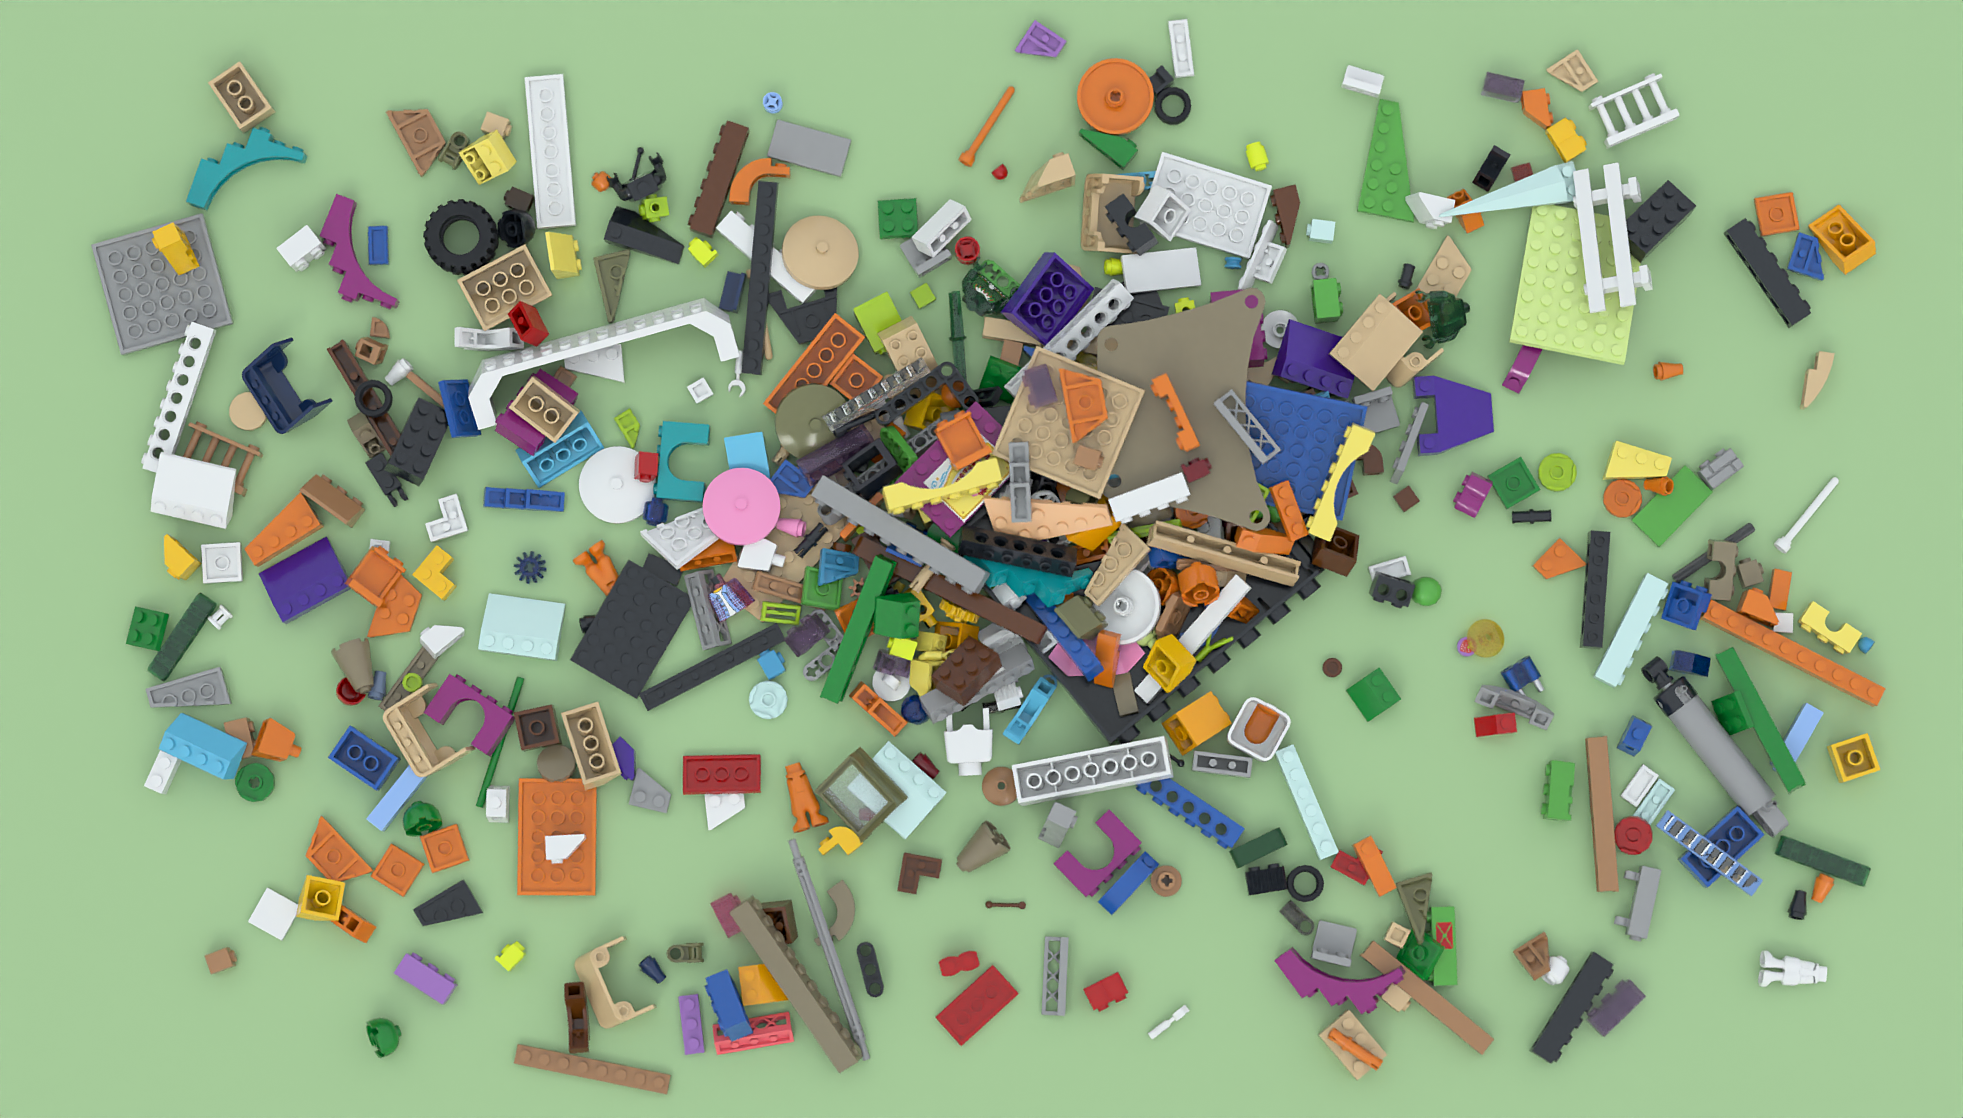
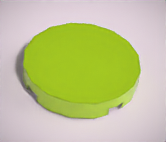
(1557, 472)

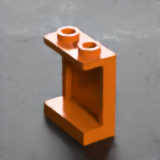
(961, 440)
(375, 575)

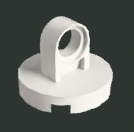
(890, 687)

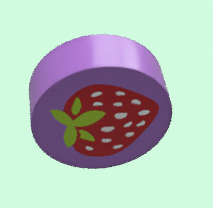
(1463, 647)

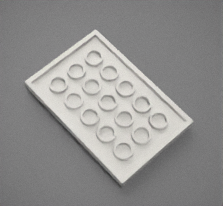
(1222, 204)

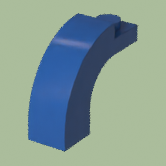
(1128, 883)

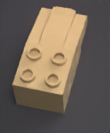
(907, 344)

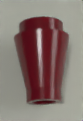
(925, 764)

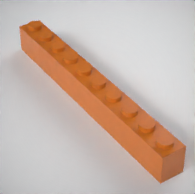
(1793, 653)

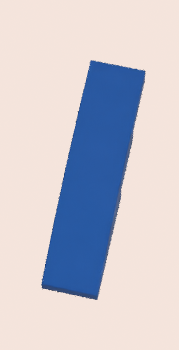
(524, 499)

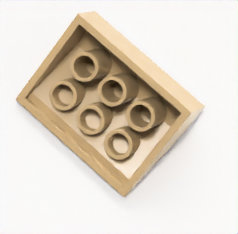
(502, 284)
(1376, 342)

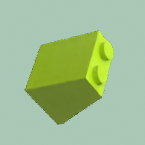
(875, 317)

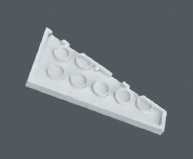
(681, 538)

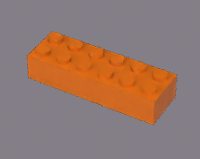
(820, 360)

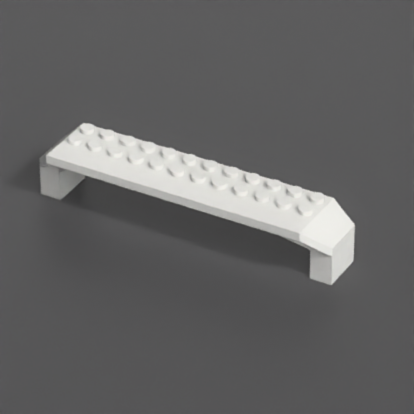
(698, 313)

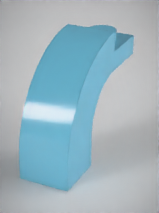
(1029, 710)

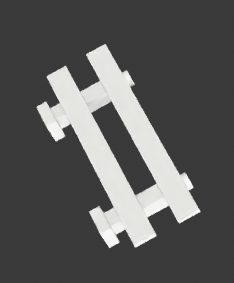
(1614, 195)

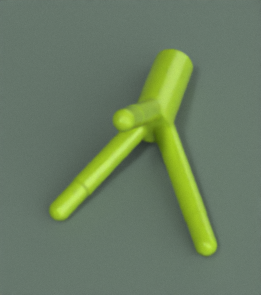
(1208, 648)

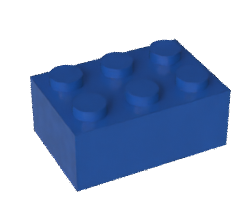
(364, 758)
(728, 1005)

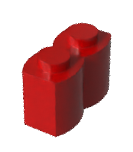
(953, 965)
(1105, 991)

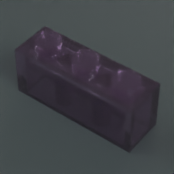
(1615, 1007)

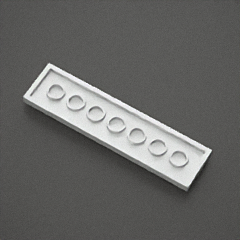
(550, 151)

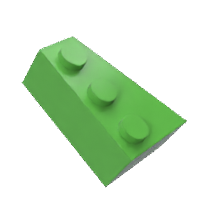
(1558, 790)

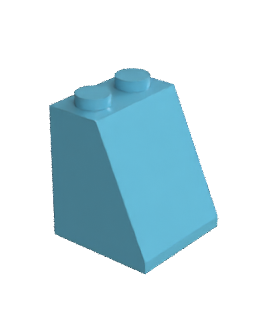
(748, 452)

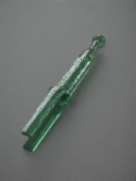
(957, 333)

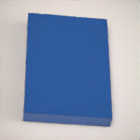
(458, 408)

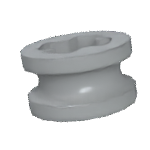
(1320, 266)

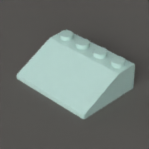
(522, 627)
(921, 790)

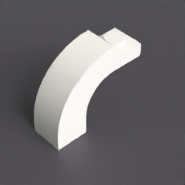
(488, 340)

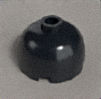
(516, 228)

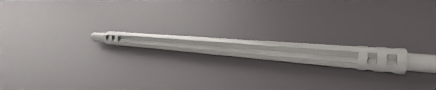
(829, 949)

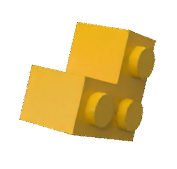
(432, 570)

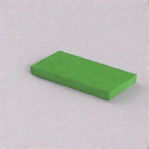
(1666, 513)

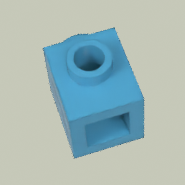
(771, 663)

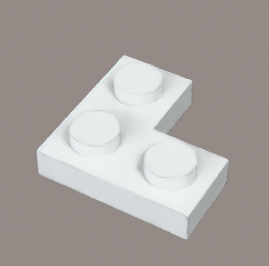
(453, 520)

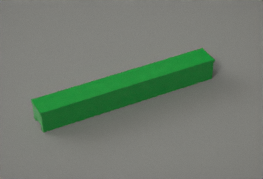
(858, 629)
(1763, 723)

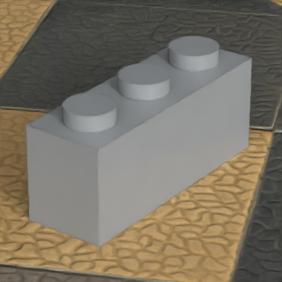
(1222, 764)

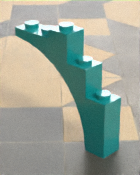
(260, 148)
(1024, 581)

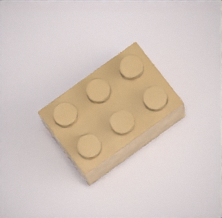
(241, 97)
(1350, 1026)

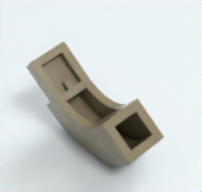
(845, 911)

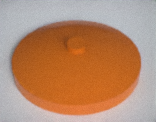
(1115, 96)

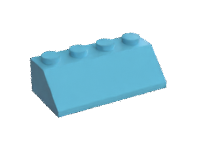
(571, 448)
(203, 746)

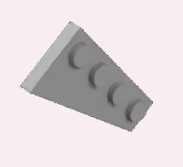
(194, 690)

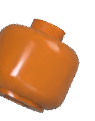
(600, 181)

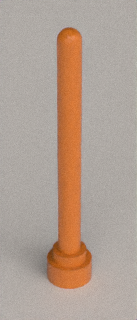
(968, 157)

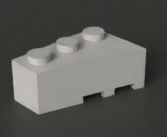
(1057, 824)

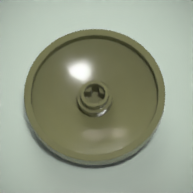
(800, 418)

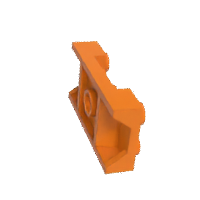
(1163, 388)

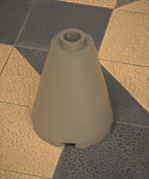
(356, 664)
(982, 848)

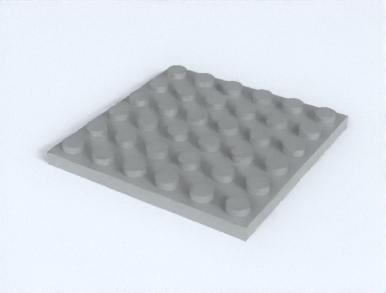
(147, 295)

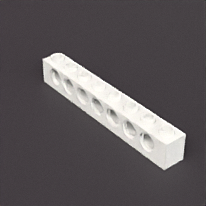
(1085, 317)
(200, 355)

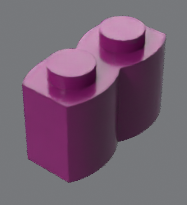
(1473, 494)

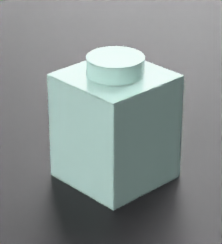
(1321, 231)

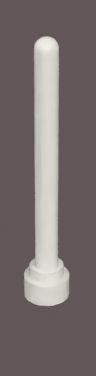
(1783, 543)

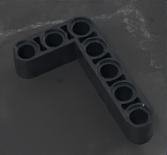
(926, 391)

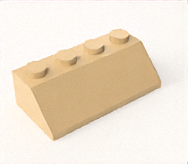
(591, 745)

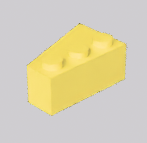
(1635, 463)

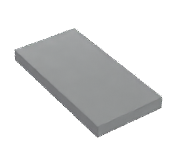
(809, 148)

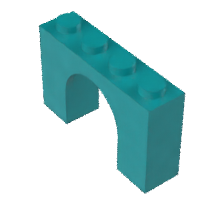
(672, 436)

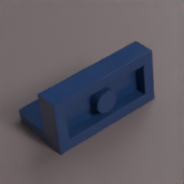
(732, 292)

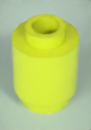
(1257, 156)

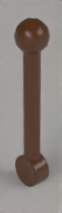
(989, 904)

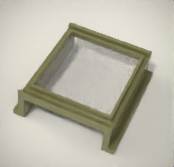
(861, 793)

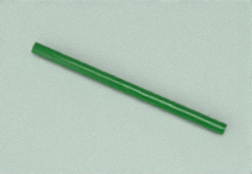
(496, 754)

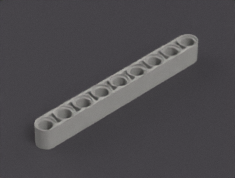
(925, 437)

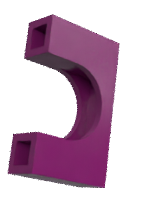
(1258, 353)
(520, 431)
(496, 721)
(1086, 879)

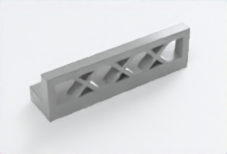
(1241, 431)
(703, 611)
(1062, 976)

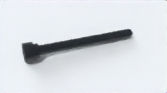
(839, 432)

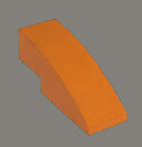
(1108, 655)
(878, 708)

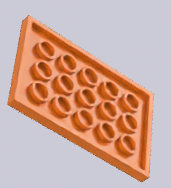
(556, 810)

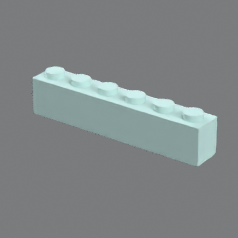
(1630, 630)
(1306, 802)

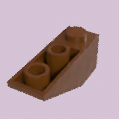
(1287, 206)

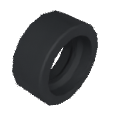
(1172, 91)
(359, 395)
(1319, 887)

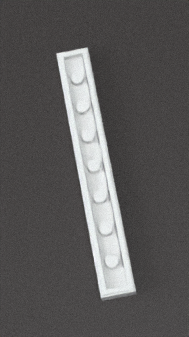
(1201, 629)

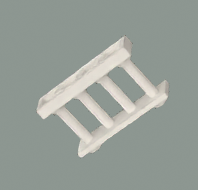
(1631, 129)

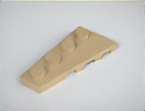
(1122, 557)

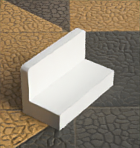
(1362, 81)

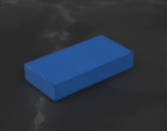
(378, 245)

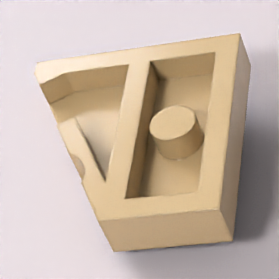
(1574, 72)

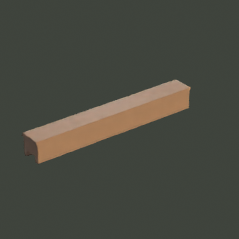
(1601, 814)
(1429, 999)

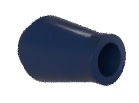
(652, 969)

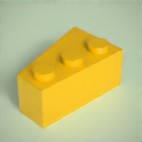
(175, 247)

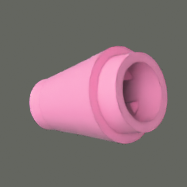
(794, 527)

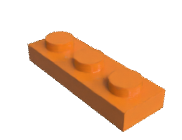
(1288, 510)

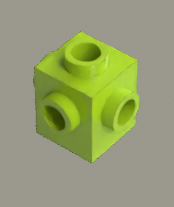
(660, 208)

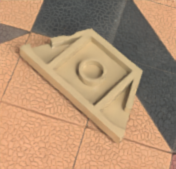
(1446, 271)

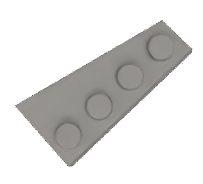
(1406, 446)

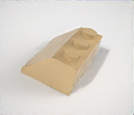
(544, 409)

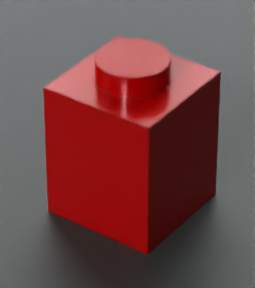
(646, 466)

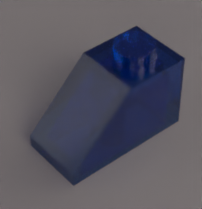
(1689, 663)

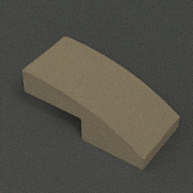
(1125, 694)

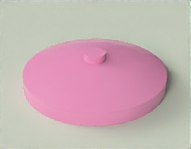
(741, 506)

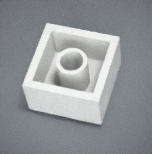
(302, 249)

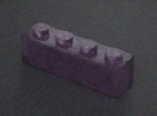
(828, 458)

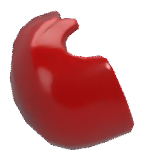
(347, 694)

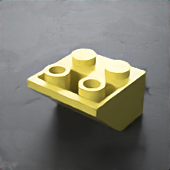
(488, 157)

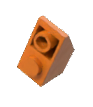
(1535, 107)
(1468, 221)

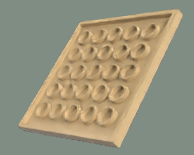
(1049, 429)

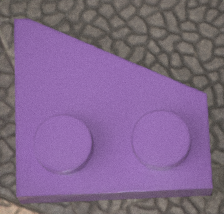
(1040, 41)

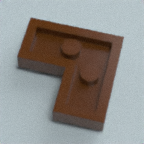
(913, 867)

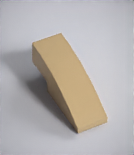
(1816, 377)

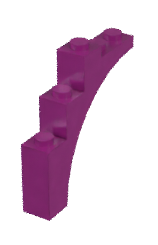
(338, 231)
(1361, 992)

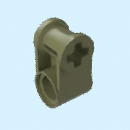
(453, 150)
(687, 953)

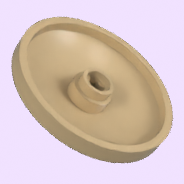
(820, 252)

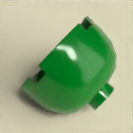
(421, 818)
(383, 1036)

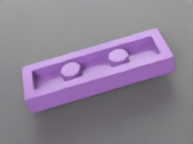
(691, 1024)

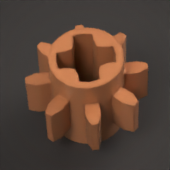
(854, 588)

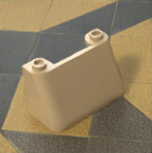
(1097, 230)

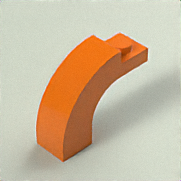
(750, 174)

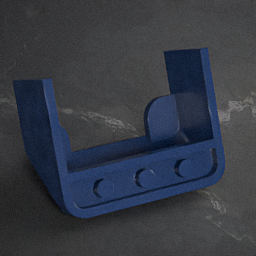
(274, 391)

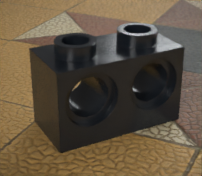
(1393, 584)

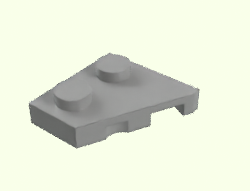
(648, 793)

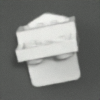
(999, 638)

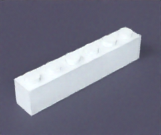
(742, 235)

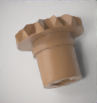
(1166, 881)

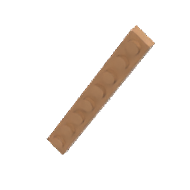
(592, 1069)

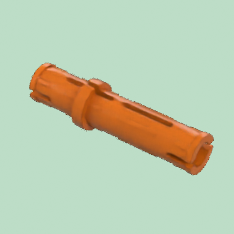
(1346, 1043)

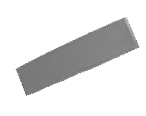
(1020, 481)

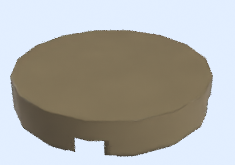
(556, 763)

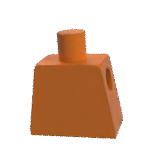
(275, 742)

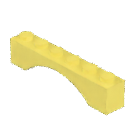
(1356, 444)
(902, 496)

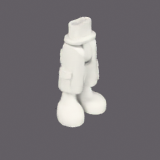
(1793, 971)

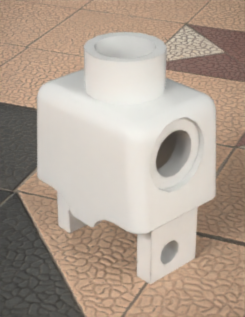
(969, 745)

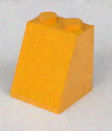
(1093, 538)
(1196, 723)

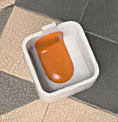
(1258, 729)

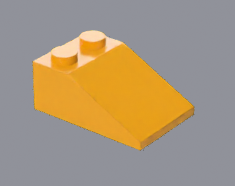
(1843, 239)
(759, 985)

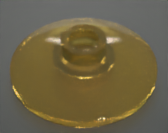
(1477, 638)

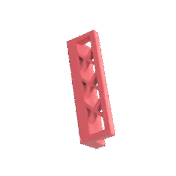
(769, 1035)

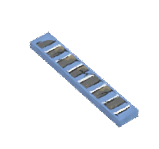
(1709, 853)

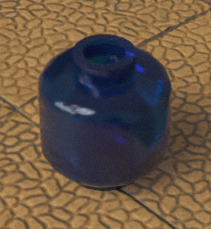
(655, 511)

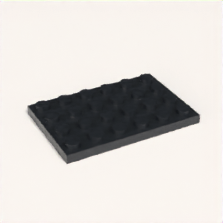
(632, 629)

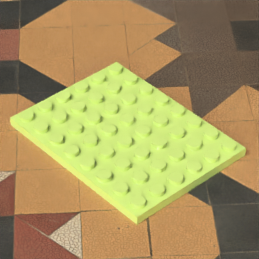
(1551, 296)

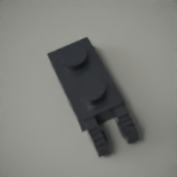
(387, 481)

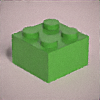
(1326, 301)

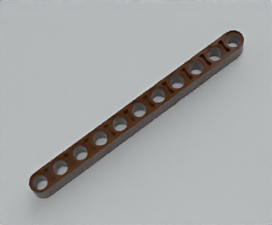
(953, 593)

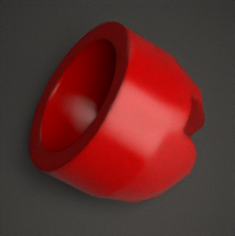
(1000, 172)

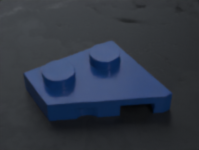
(1806, 257)
(790, 481)

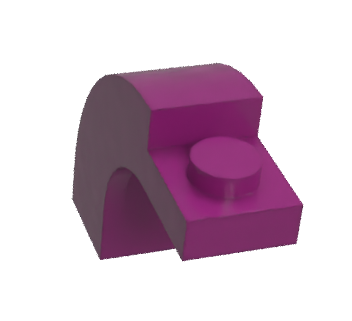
(1521, 368)

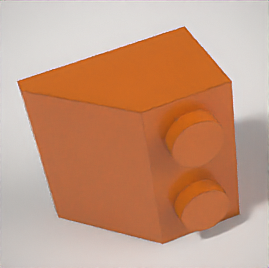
(1414, 310)
(1757, 607)

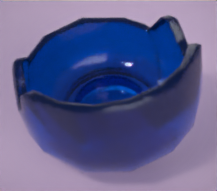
(912, 710)

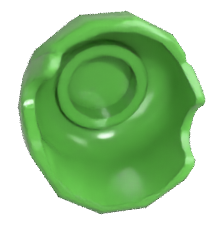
(1426, 591)

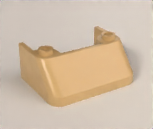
(1409, 366)
(413, 739)
(606, 1011)

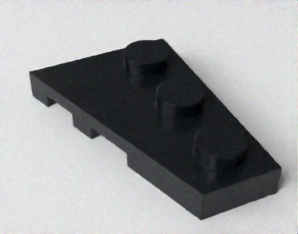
(448, 905)

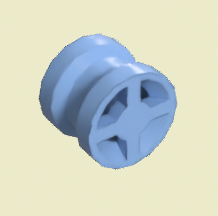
(770, 99)

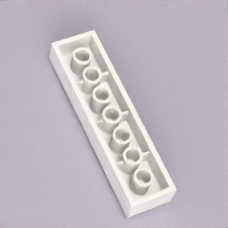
(1092, 771)

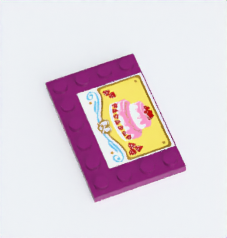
(936, 471)

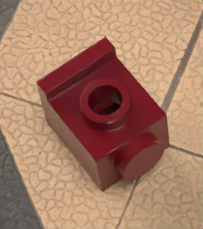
(1196, 469)

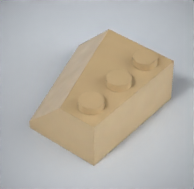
(1051, 177)

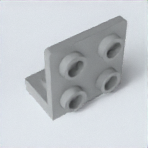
(922, 262)
(1380, 410)
(1333, 943)

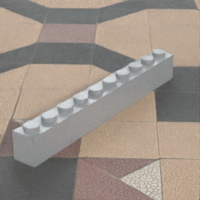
(900, 534)

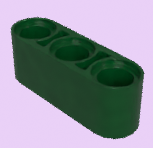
(1258, 847)

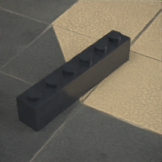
(1767, 272)
(1571, 1008)

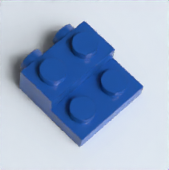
(1686, 604)

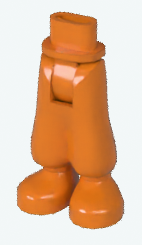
(603, 571)
(803, 799)

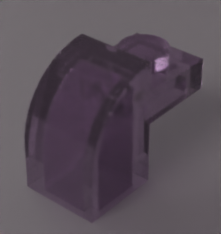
(891, 664)

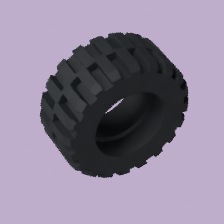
(443, 219)

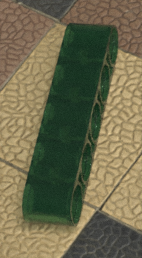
(182, 637)
(1822, 861)

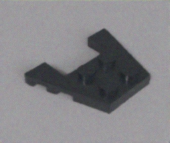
(805, 319)

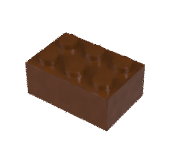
(966, 670)

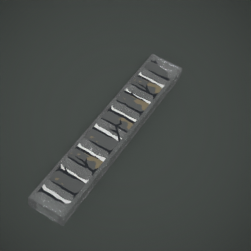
(876, 394)

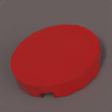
(1633, 835)

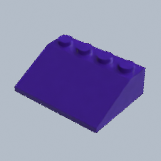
(1047, 298)
(1307, 361)
(305, 580)

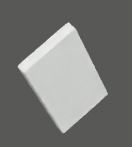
(1161, 270)

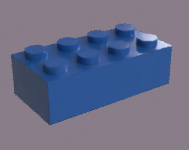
(1733, 834)

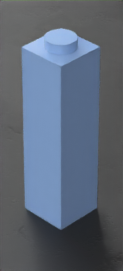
(1801, 730)
(395, 799)

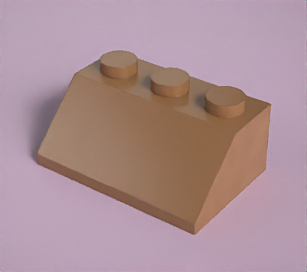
(333, 499)

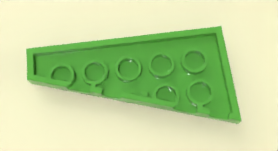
(1386, 169)

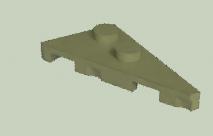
(611, 274)
(1415, 899)

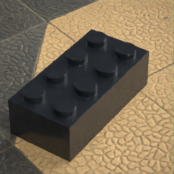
(1657, 219)
(418, 442)

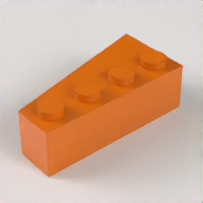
(284, 531)

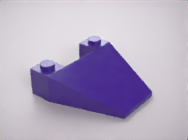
(1460, 414)

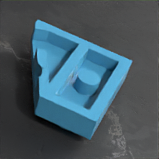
(836, 565)

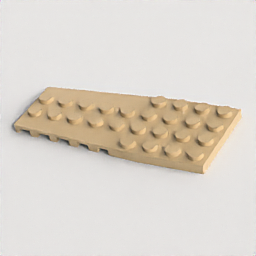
(794, 566)

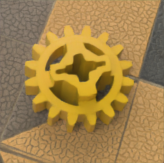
(957, 613)

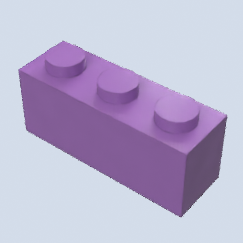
(426, 977)

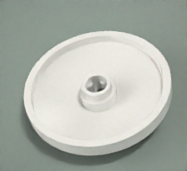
(610, 487)
(1132, 608)

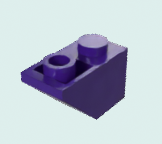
(626, 758)

